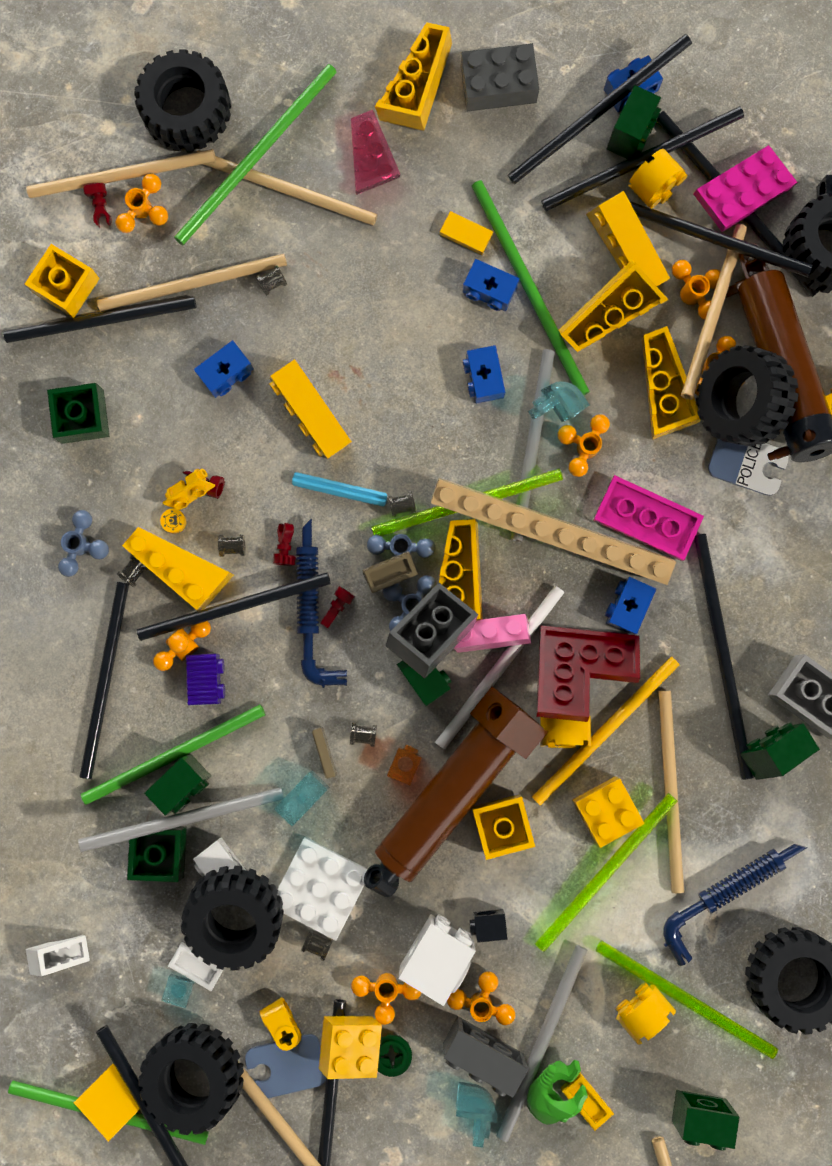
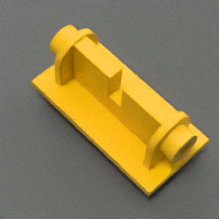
(181, 495)

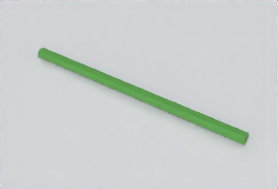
(255, 155)
(529, 287)

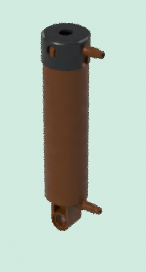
(778, 330)

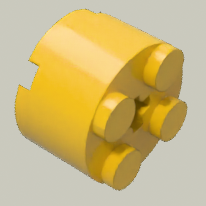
(657, 178)
(566, 733)
(645, 1013)

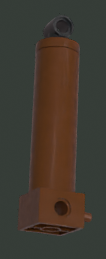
(453, 791)

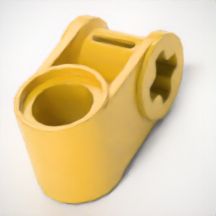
(279, 1019)

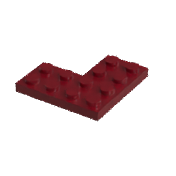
(572, 658)

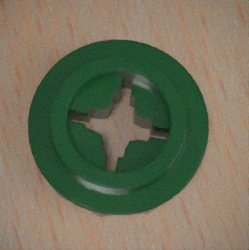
(401, 1061)

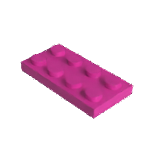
(745, 188)
(648, 518)

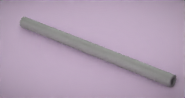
(534, 433)
(180, 819)
(542, 1041)

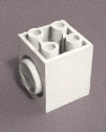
(438, 959)

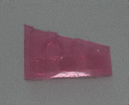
(371, 153)

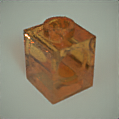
(396, 772)

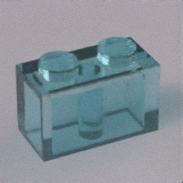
(301, 798)

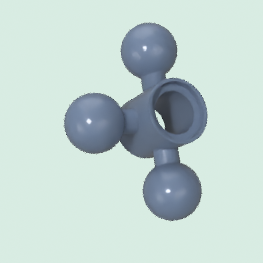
(377, 545)
(98, 549)
(394, 593)

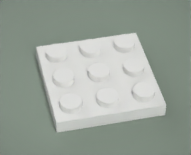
(321, 888)

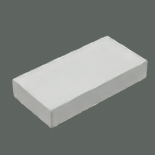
(193, 968)

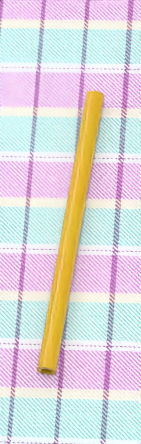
(606, 730)

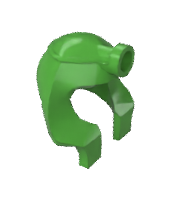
(546, 1103)

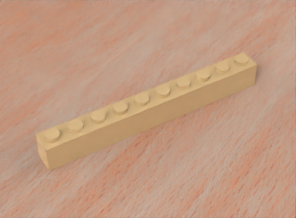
(552, 531)

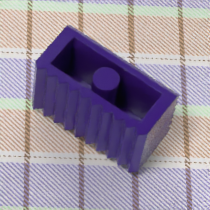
(204, 679)

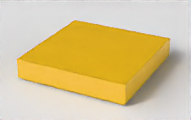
(108, 1103)

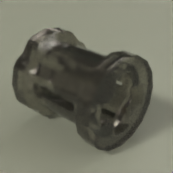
(271, 280)
(402, 504)
(231, 545)
(132, 571)
(363, 734)
(321, 952)

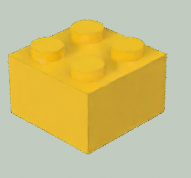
(62, 280)
(608, 811)
(503, 826)
(350, 1047)

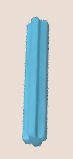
(339, 489)

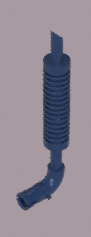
(308, 614)
(724, 892)

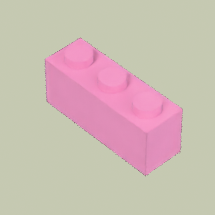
(496, 633)

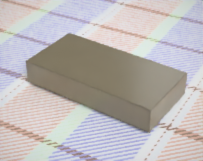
(390, 572)
(324, 753)

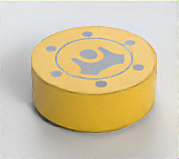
(173, 521)

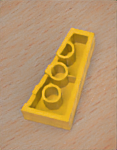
(414, 88)
(626, 237)
(618, 302)
(665, 384)
(310, 409)
(462, 564)
(182, 571)

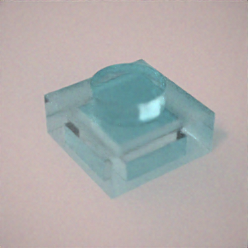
(177, 991)

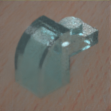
(563, 398)
(477, 1104)

